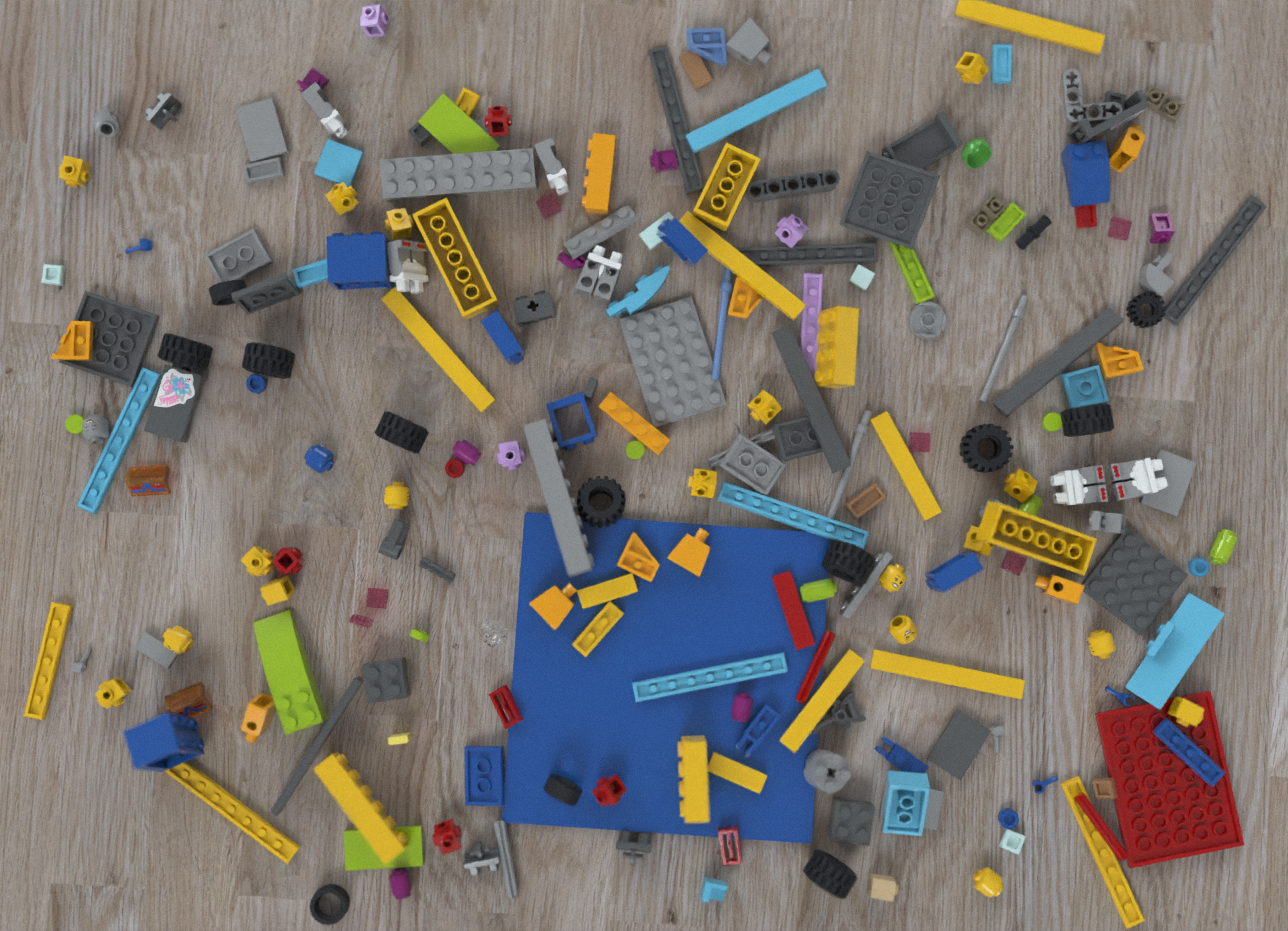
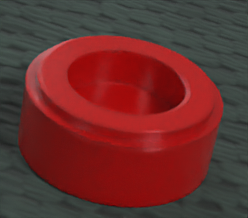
(455, 468)

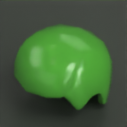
(976, 153)

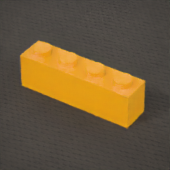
(600, 173)
(634, 424)

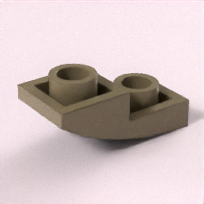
(1164, 105)
(986, 215)

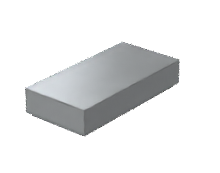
(263, 171)
(154, 649)

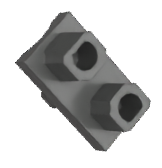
(163, 111)
(642, 846)
(480, 857)

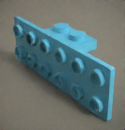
(1174, 650)

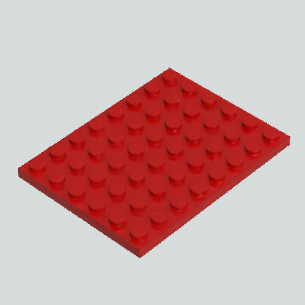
(1160, 800)

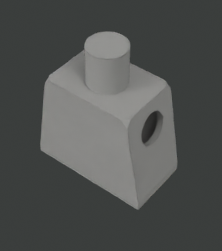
(749, 44)

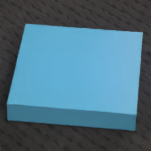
(338, 163)
(1084, 387)

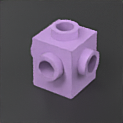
(374, 20)
(791, 230)
(508, 448)

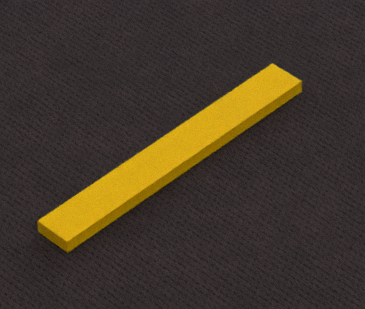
(1030, 25)
(743, 267)
(438, 349)
(947, 674)
(234, 811)
(1104, 858)

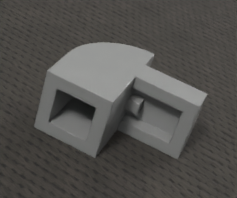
(1153, 279)
(1107, 522)

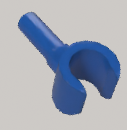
(145, 245)
(1121, 697)
(1043, 783)

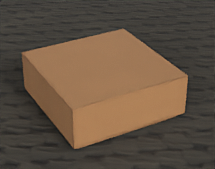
(1104, 788)

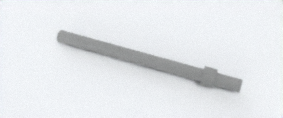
(1018, 314)
(861, 430)

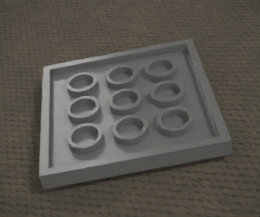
(889, 200)
(119, 338)
(1133, 581)

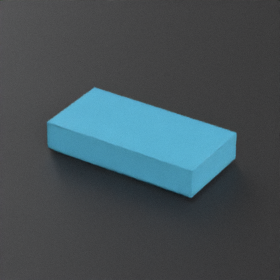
(1001, 63)
(311, 274)

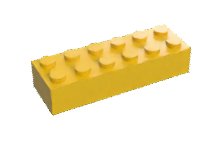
(455, 259)
(1036, 538)
(361, 806)

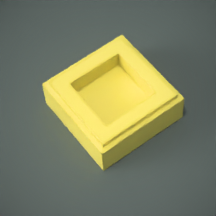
(399, 738)

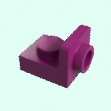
(312, 77)
(663, 160)
(1161, 227)

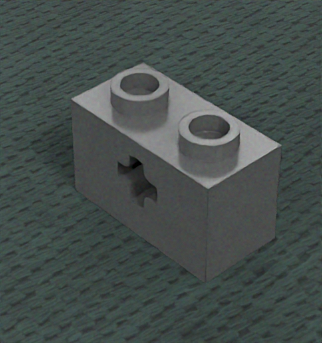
(543, 312)

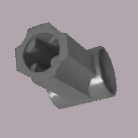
(393, 543)

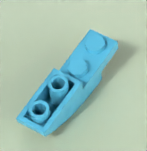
(646, 290)

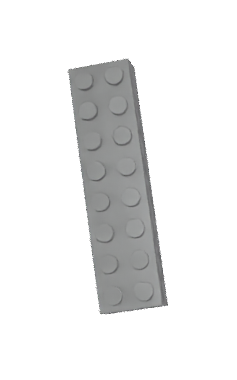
(458, 174)
(557, 497)

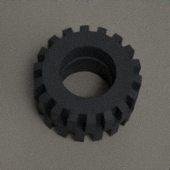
(185, 352)
(268, 360)
(1087, 420)
(401, 432)
(1001, 444)
(601, 486)
(848, 562)
(830, 874)

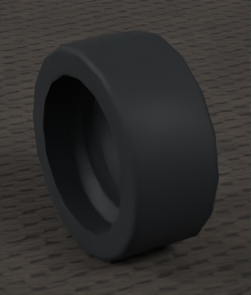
(221, 292)
(562, 789)
(325, 919)

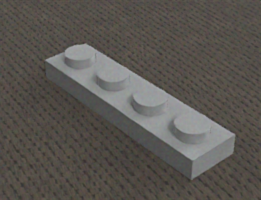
(600, 231)
(861, 590)

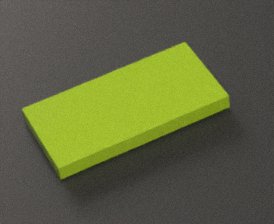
(456, 128)
(361, 856)

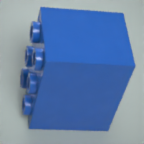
(358, 261)
(164, 742)

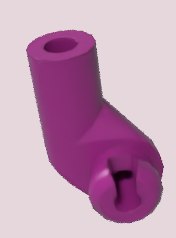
(578, 262)

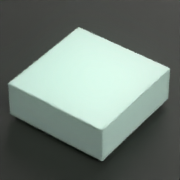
(53, 274)
(861, 277)
(1012, 841)

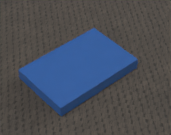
(484, 775)

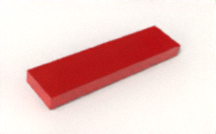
(793, 610)

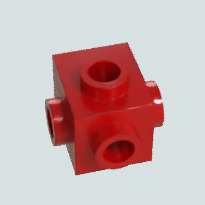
(498, 121)
(282, 560)
(609, 790)
(447, 836)

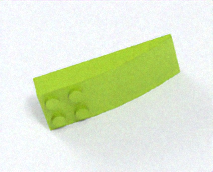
(289, 673)

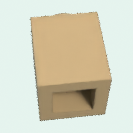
(882, 887)

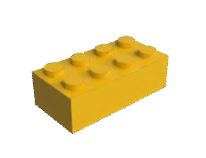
(726, 187)
(837, 347)
(695, 779)

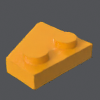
(743, 300)
(77, 342)
(1117, 361)
(638, 559)

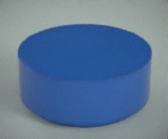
(256, 383)
(1008, 818)

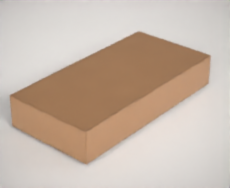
(695, 70)
(865, 501)

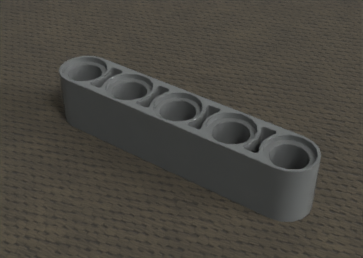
(799, 180)

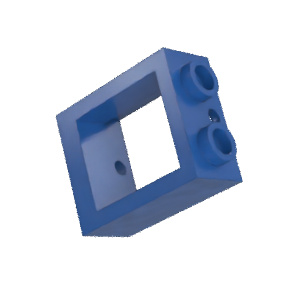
(681, 241)
(503, 338)
(564, 403)
(953, 572)

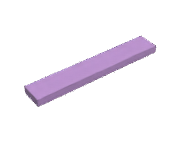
(809, 318)

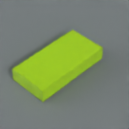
(1006, 222)

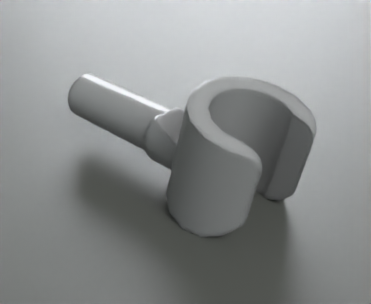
(80, 667)
(996, 731)

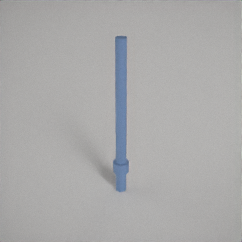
(725, 288)

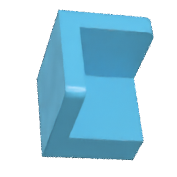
(713, 889)

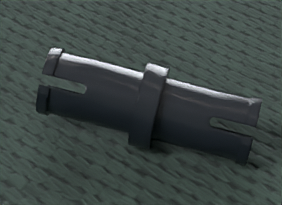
(1033, 232)

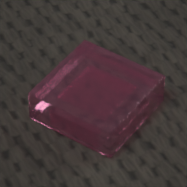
(548, 206)
(1119, 228)
(919, 442)
(1013, 563)
(377, 598)
(361, 620)

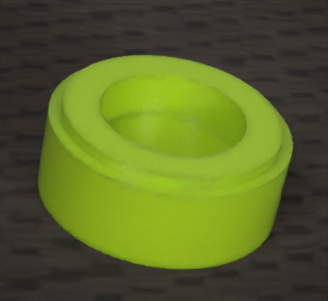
(1051, 422)
(74, 424)
(635, 450)
(420, 634)

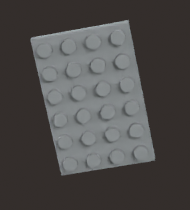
(672, 362)

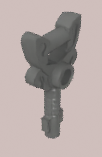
(839, 715)

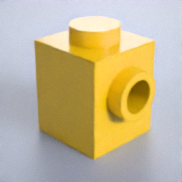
(277, 590)
(1185, 712)

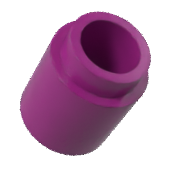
(466, 452)
(741, 706)
(400, 883)

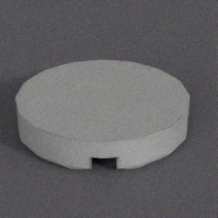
(927, 320)

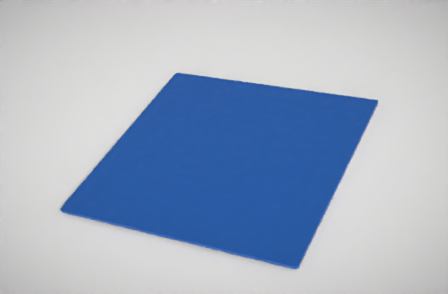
(584, 708)

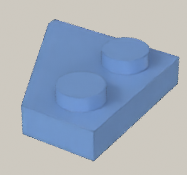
(708, 44)

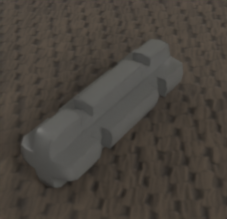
(437, 569)

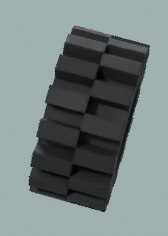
(1154, 302)

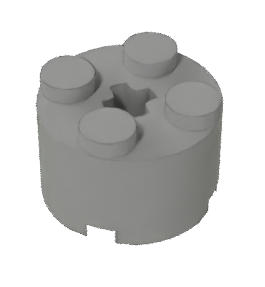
(826, 771)

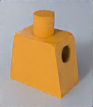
(1128, 142)
(691, 552)
(1067, 590)
(554, 604)
(258, 716)

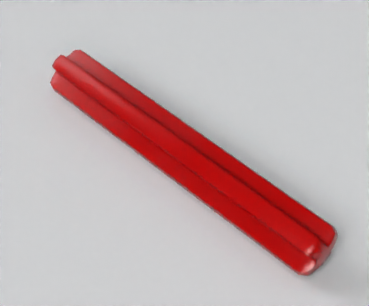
(815, 667)
(1101, 826)

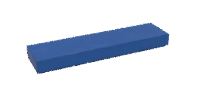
(1188, 752)

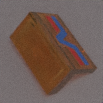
(148, 480)
(188, 701)

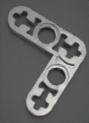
(1078, 107)

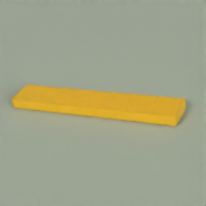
(905, 466)
(48, 661)
(821, 701)

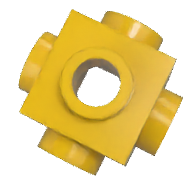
(971, 67)
(74, 171)
(342, 198)
(398, 224)
(764, 407)
(703, 483)
(1020, 485)
(976, 545)
(258, 561)
(112, 693)

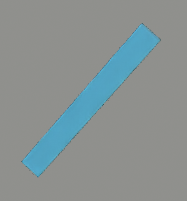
(756, 111)
(119, 440)
(791, 515)
(709, 677)

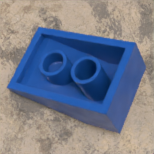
(1087, 173)

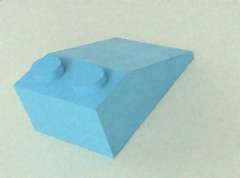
(905, 802)

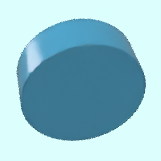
(1198, 567)

